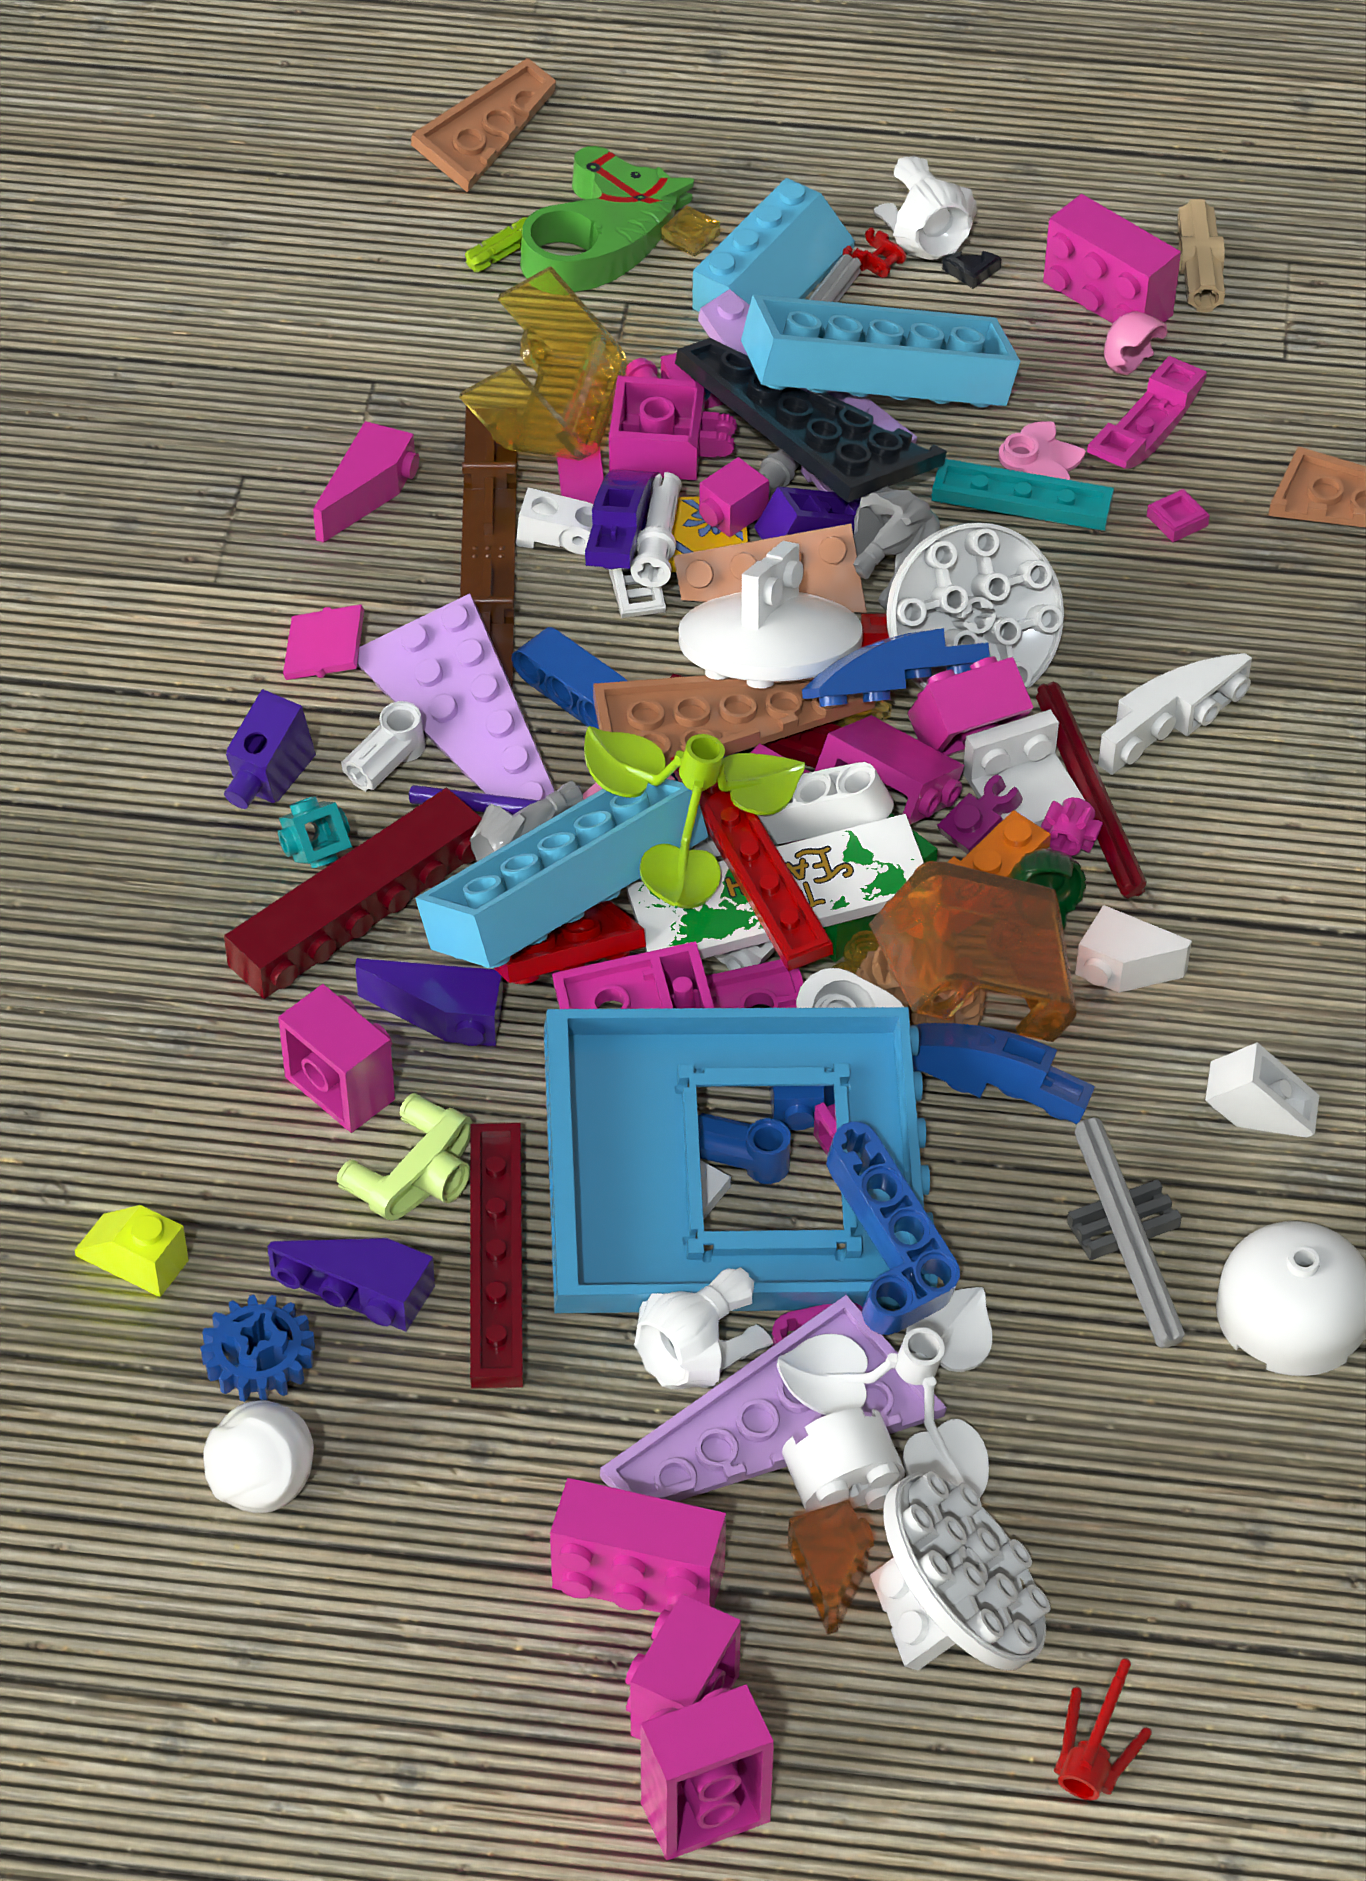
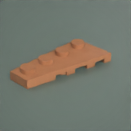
(481, 126)
(1321, 490)
(825, 557)

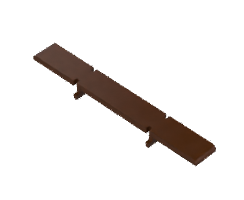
(490, 534)

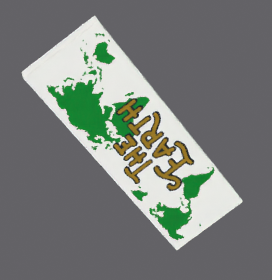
(838, 872)

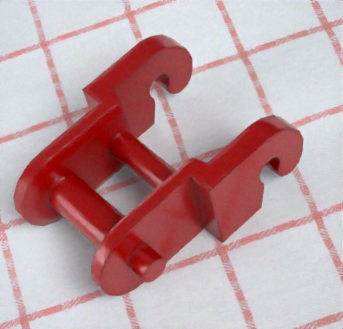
(885, 247)

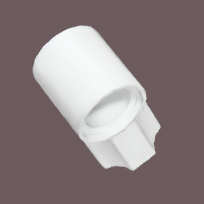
(394, 741)

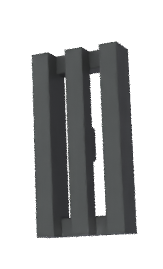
(1092, 1219)

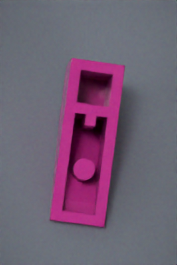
(366, 478)

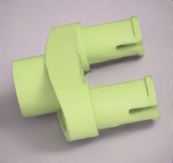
(427, 1169)

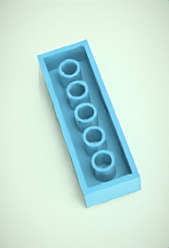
(879, 351)
(553, 873)

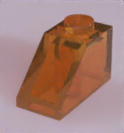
(831, 1558)

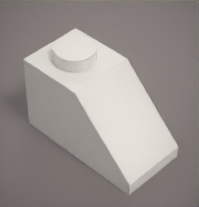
(1130, 953)
(1261, 1093)

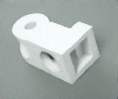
(554, 521)

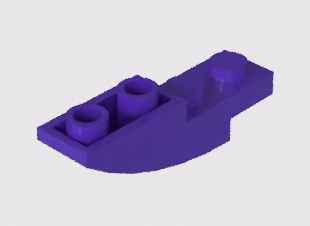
(618, 518)

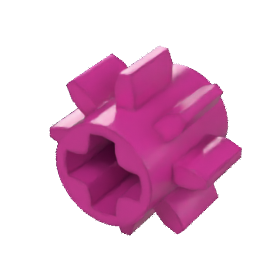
(1071, 826)

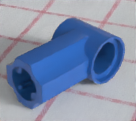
(757, 1147)

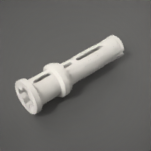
(656, 541)

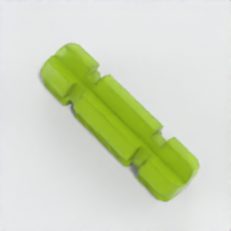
(495, 247)

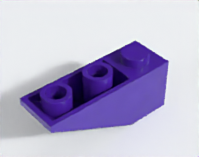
(365, 1275)

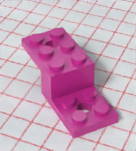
(675, 980)

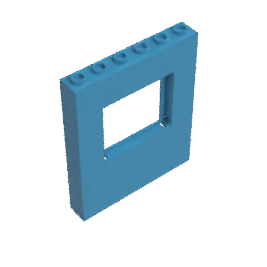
(631, 1151)

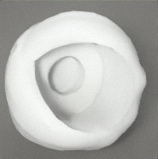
(258, 1457)

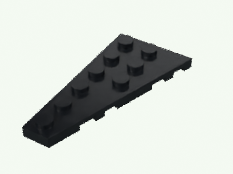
(813, 428)

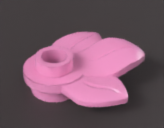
(1039, 452)

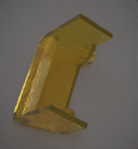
(575, 378)

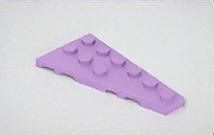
(463, 696)
(751, 1415)

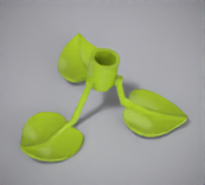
(756, 784)

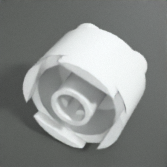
(844, 1460)

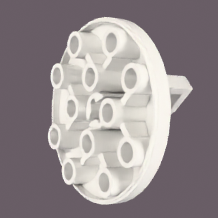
(981, 589)
(769, 627)
(956, 1578)

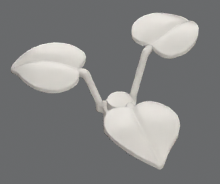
(831, 1376)

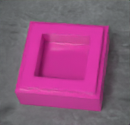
(1178, 515)

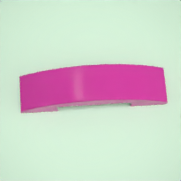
(1152, 417)

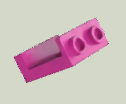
(901, 762)

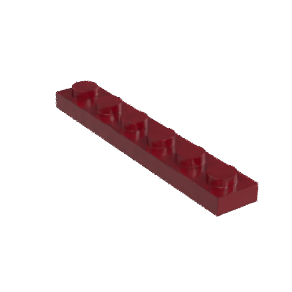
(496, 1256)

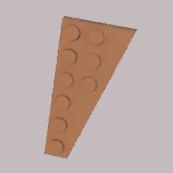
(728, 709)

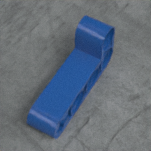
(884, 1219)

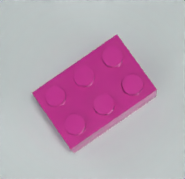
(1109, 262)
(635, 1548)
(706, 1771)

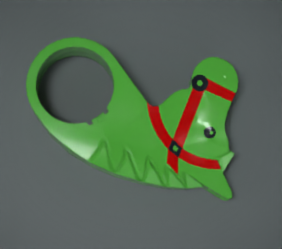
(613, 224)

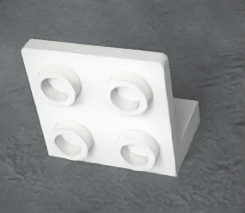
(1023, 758)

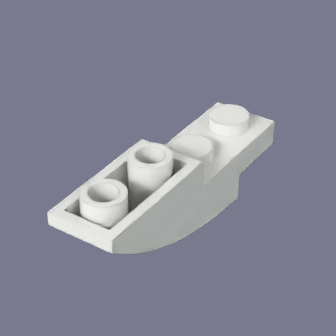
(1175, 700)

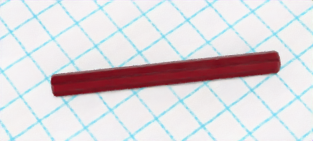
(1089, 783)

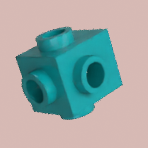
(330, 832)

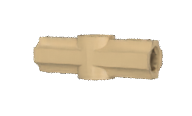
(1201, 255)

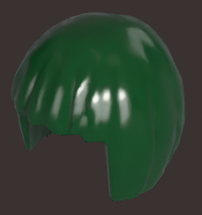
(1056, 871)

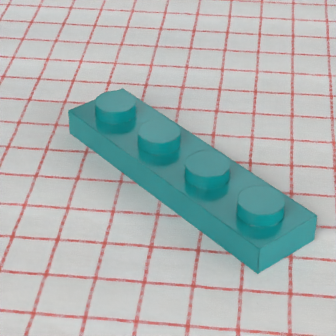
(1023, 494)

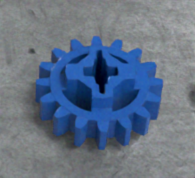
(258, 1348)

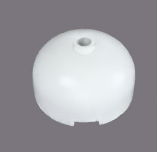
(1294, 1298)

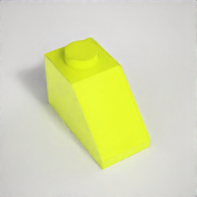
(137, 1247)

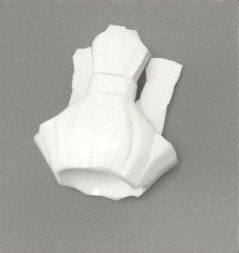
(923, 223)
(681, 1332)

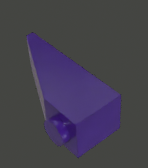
(803, 511)
(441, 999)

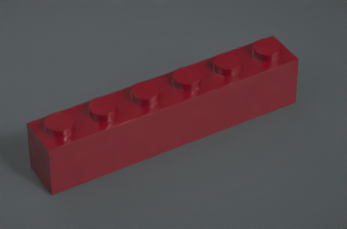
(352, 894)

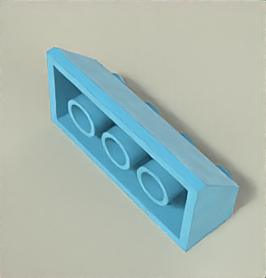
(776, 249)

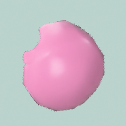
(1130, 341)

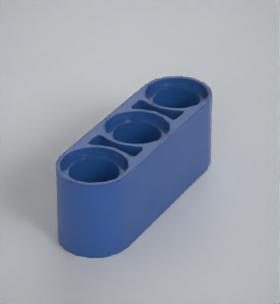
(563, 673)

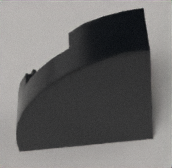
(971, 268)

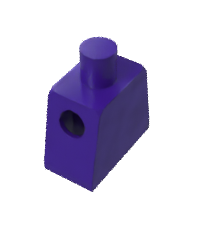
(268, 750)

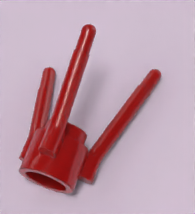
(1086, 1768)

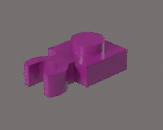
(974, 818)

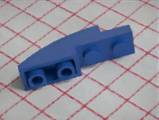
(888, 664)
(1017, 1065)

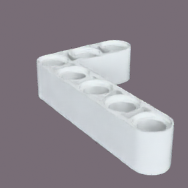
(825, 804)

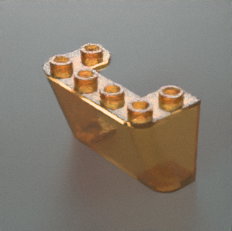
(974, 931)

